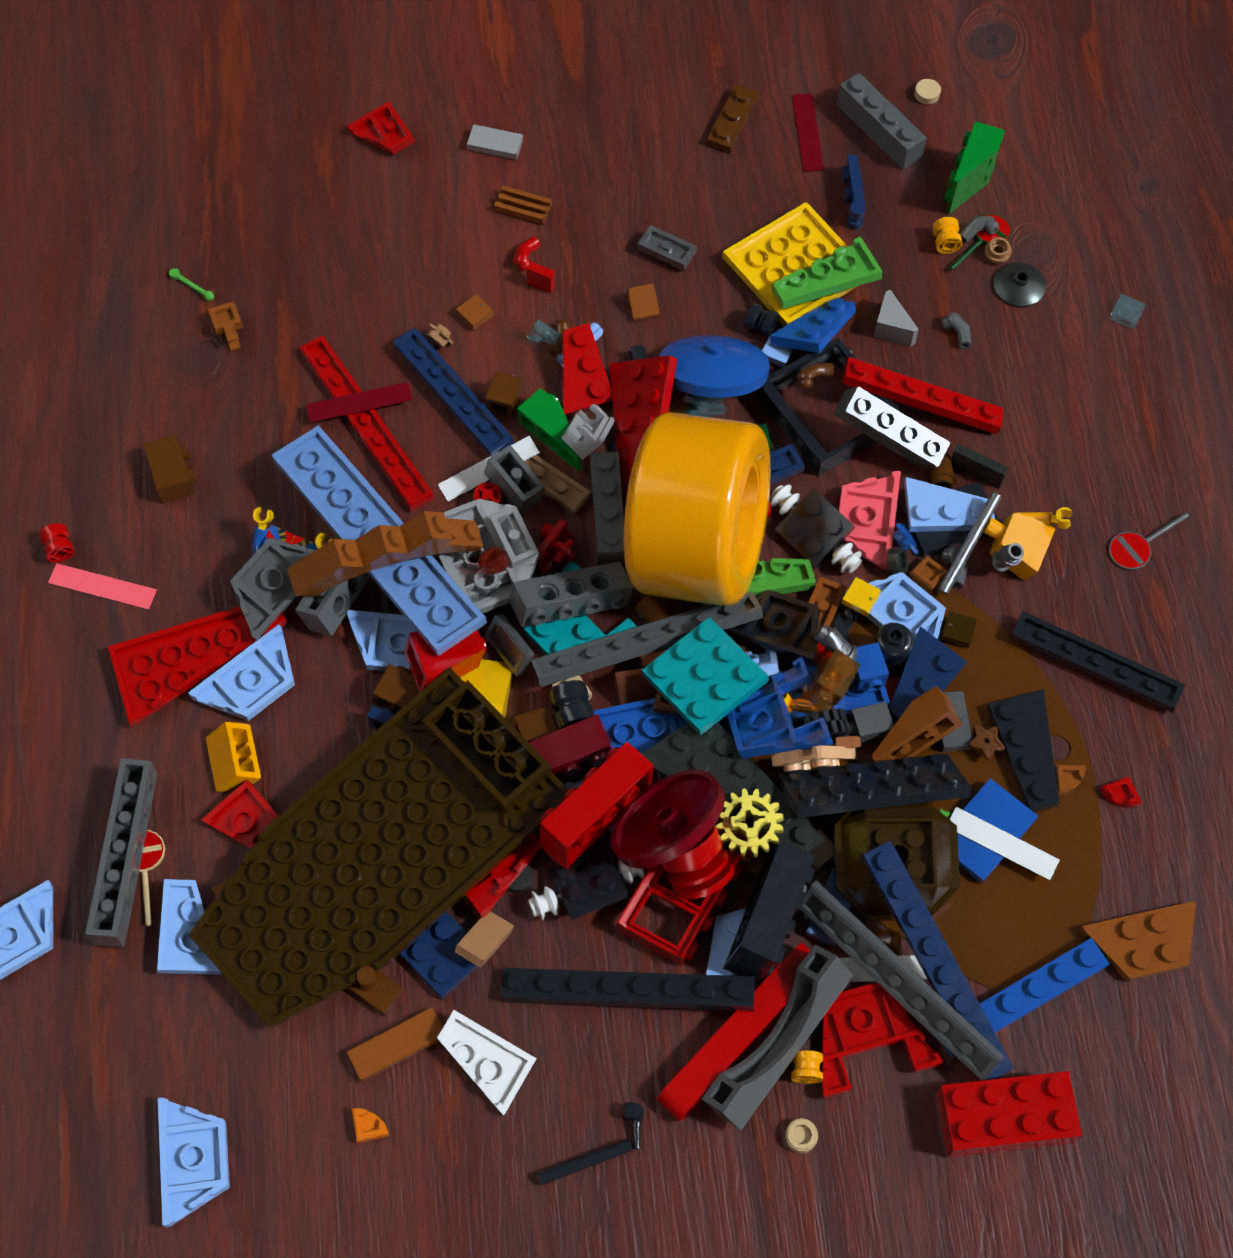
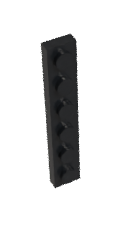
(1097, 662)

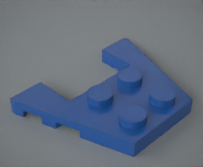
(763, 721)

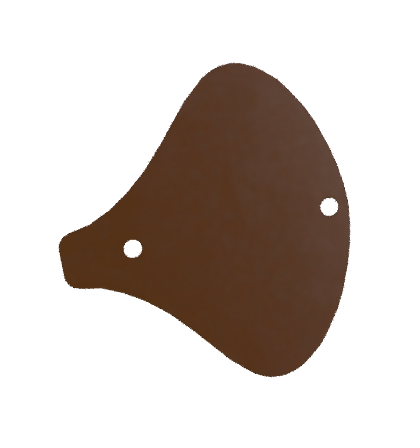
(1015, 916)

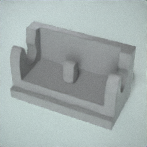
(587, 434)

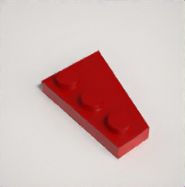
(583, 371)
(242, 815)

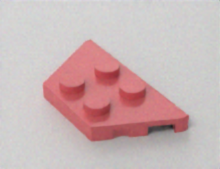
(872, 511)

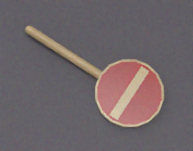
(152, 856)

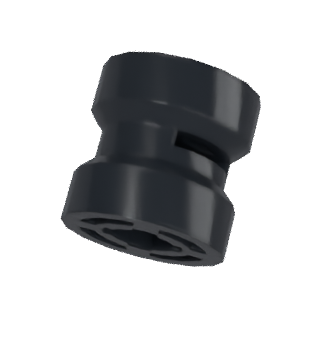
(761, 320)

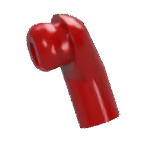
(523, 251)

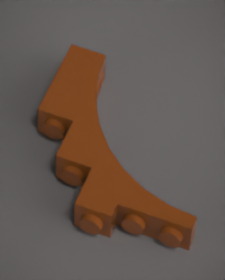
(384, 545)

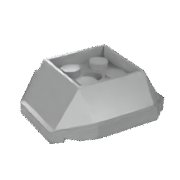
(501, 528)

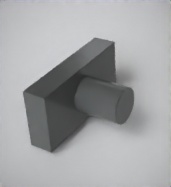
(962, 736)

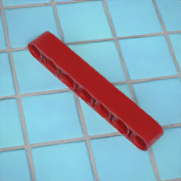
(732, 1039)

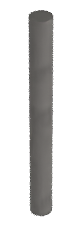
(969, 543)

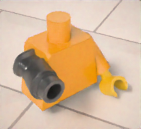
(1024, 540)

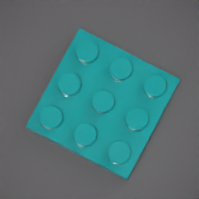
(705, 675)

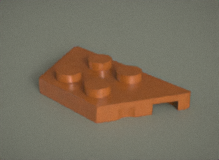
(1146, 941)

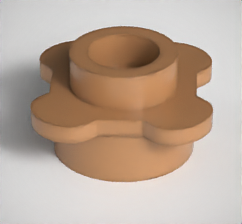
(439, 335)

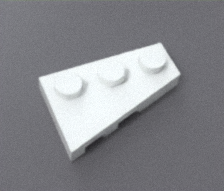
(487, 1058)

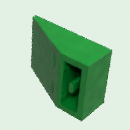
(974, 163)

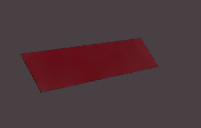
(808, 132)
(359, 402)

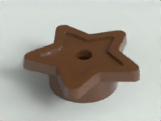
(982, 748)

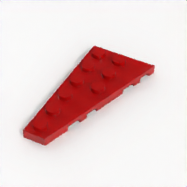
(173, 660)

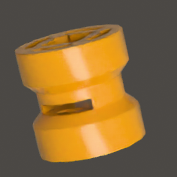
(947, 235)

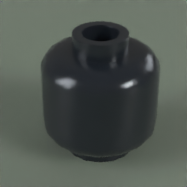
(895, 642)

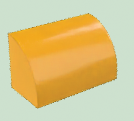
(232, 756)

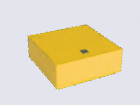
(861, 596)

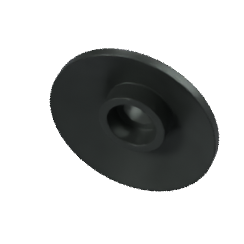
(1018, 292)

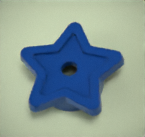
(905, 539)

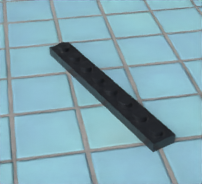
(628, 989)

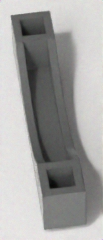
(743, 1087)

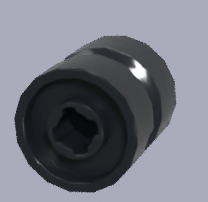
(570, 703)

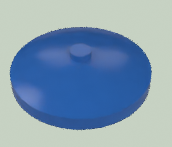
(717, 366)

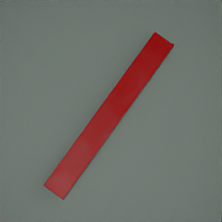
(368, 426)

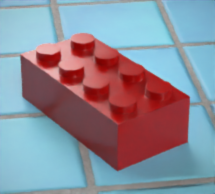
(594, 805)
(1008, 1114)

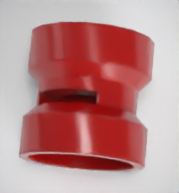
(56, 540)

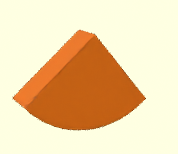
(368, 1125)

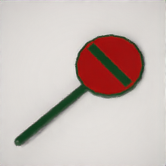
(983, 237)

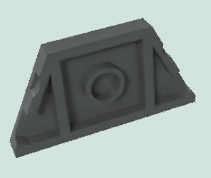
(265, 584)

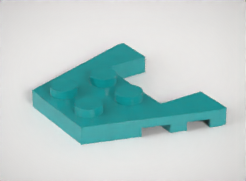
(567, 633)

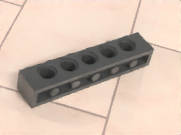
(121, 853)

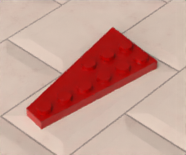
(638, 395)

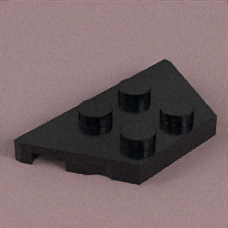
(785, 628)

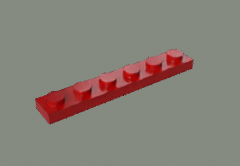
(923, 395)

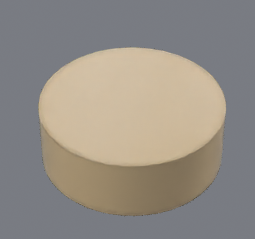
(927, 91)
(801, 1135)

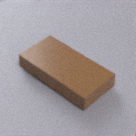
(484, 939)

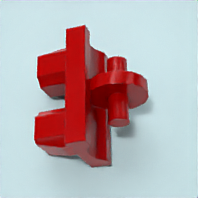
(555, 546)

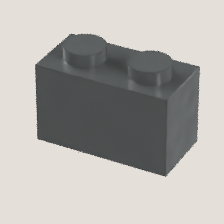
(515, 479)

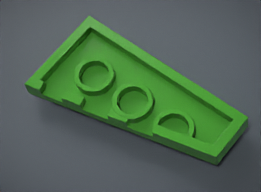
(839, 272)

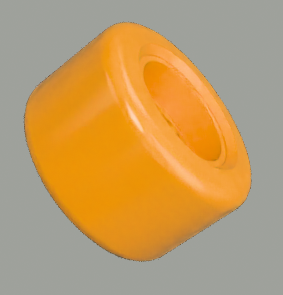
(697, 508)

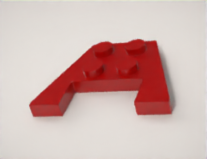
(488, 892)
(863, 1022)

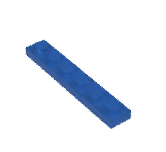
(1042, 986)

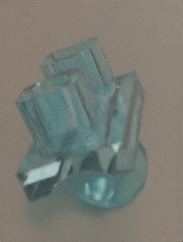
(704, 405)

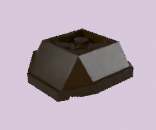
(916, 830)

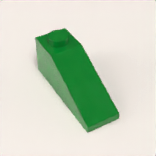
(547, 422)

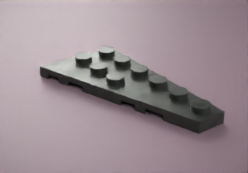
(717, 754)

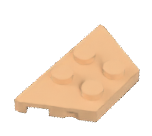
(816, 756)

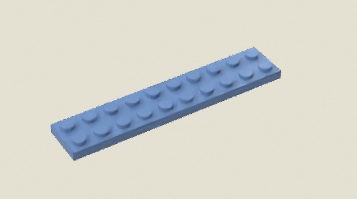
(353, 508)

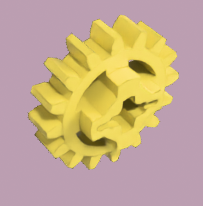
(762, 820)

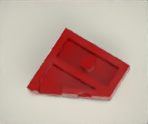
(382, 129)

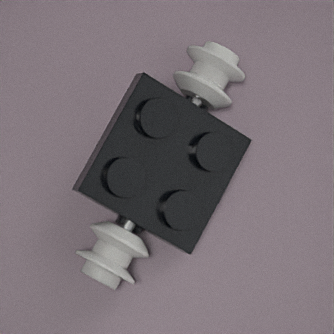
(815, 528)
(585, 886)

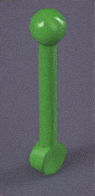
(175, 274)

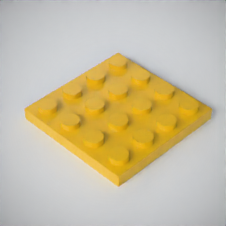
(780, 250)

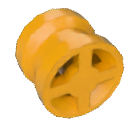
(807, 1067)

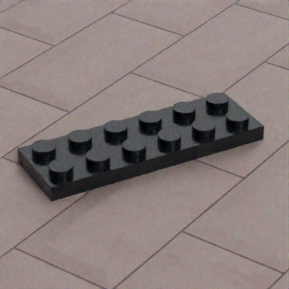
(873, 785)

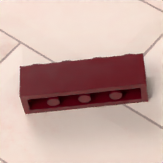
(575, 747)

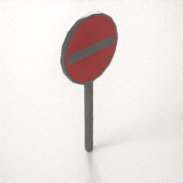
(1132, 550)

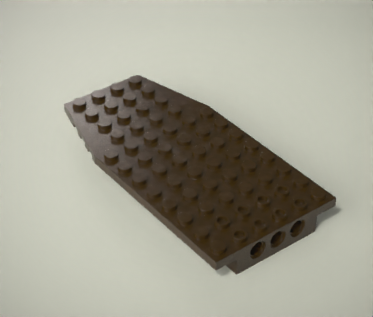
(377, 851)

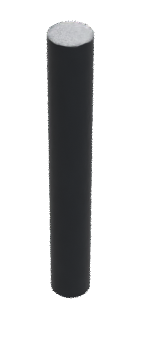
(585, 1161)

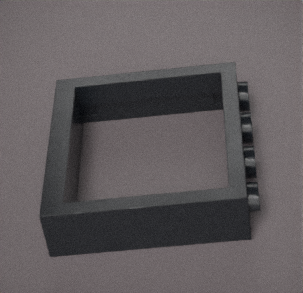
(791, 424)

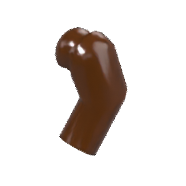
(559, 326)
(814, 370)

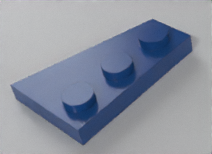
(816, 327)

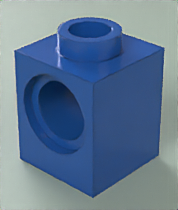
(873, 669)

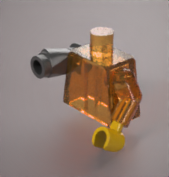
(830, 677)

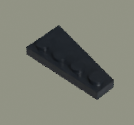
(1028, 747)

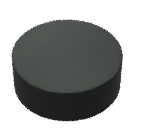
(897, 560)
(523, 881)

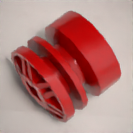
(701, 868)

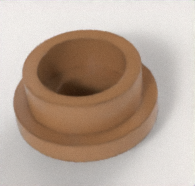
(1001, 245)

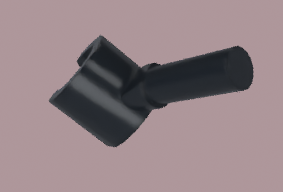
(635, 1113)

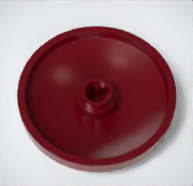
(667, 819)

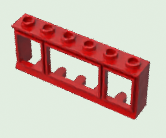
(702, 915)

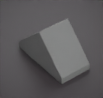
(895, 323)

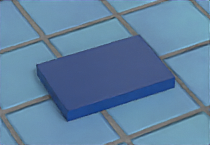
(1001, 810)

